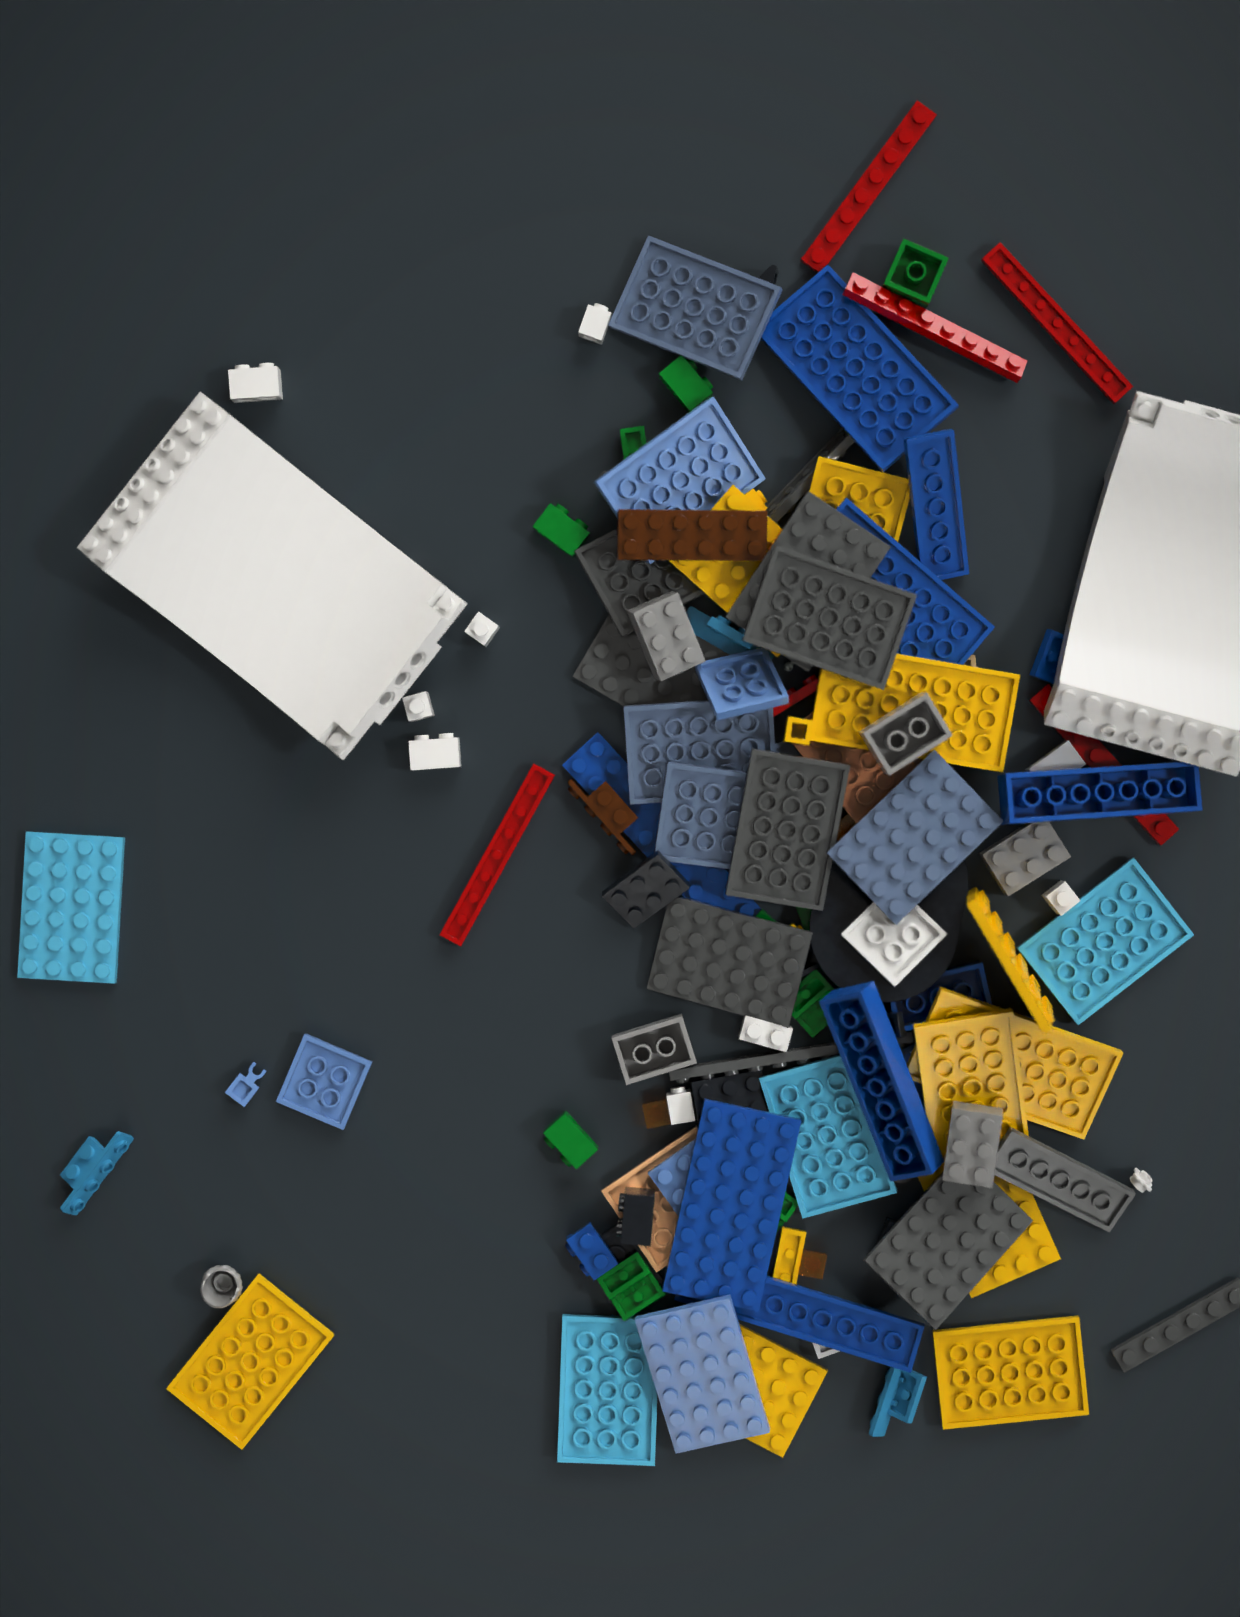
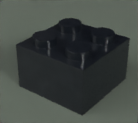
(637, 1219)

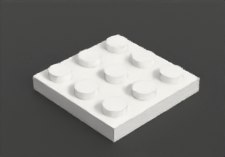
(892, 947)

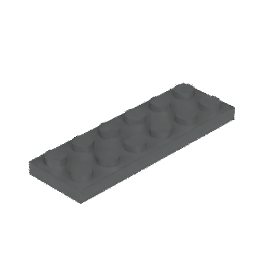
(1061, 1180)

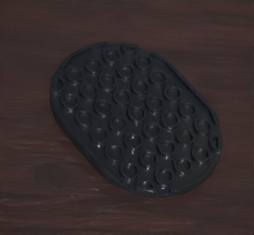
(848, 967)

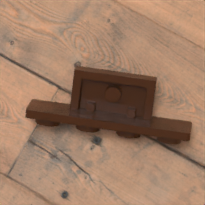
(610, 809)

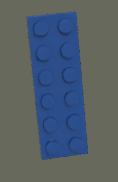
(937, 503)

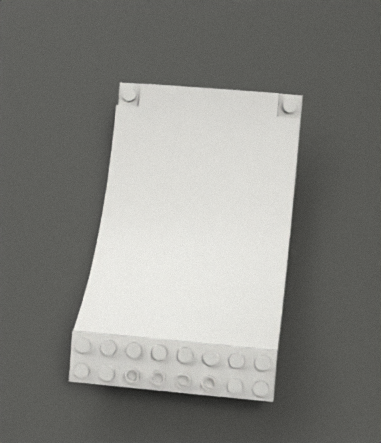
(273, 576)
(1158, 593)

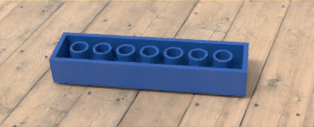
(1099, 793)
(881, 1081)

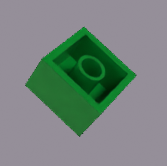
(915, 273)

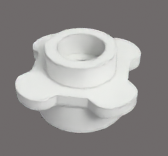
(1141, 1180)

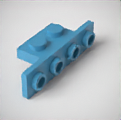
(719, 633)
(90, 1168)
(897, 1399)

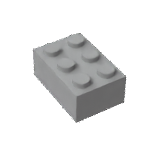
(666, 636)
(905, 733)
(1024, 856)
(654, 1049)
(972, 1144)

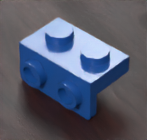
(1047, 657)
(591, 1251)

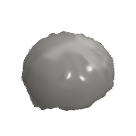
(221, 1286)

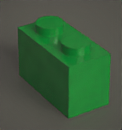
(685, 383)
(561, 529)
(570, 1140)

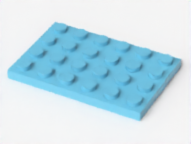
(71, 907)
(1105, 941)
(834, 1150)
(605, 1393)

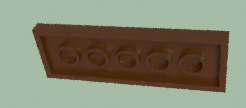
(691, 535)

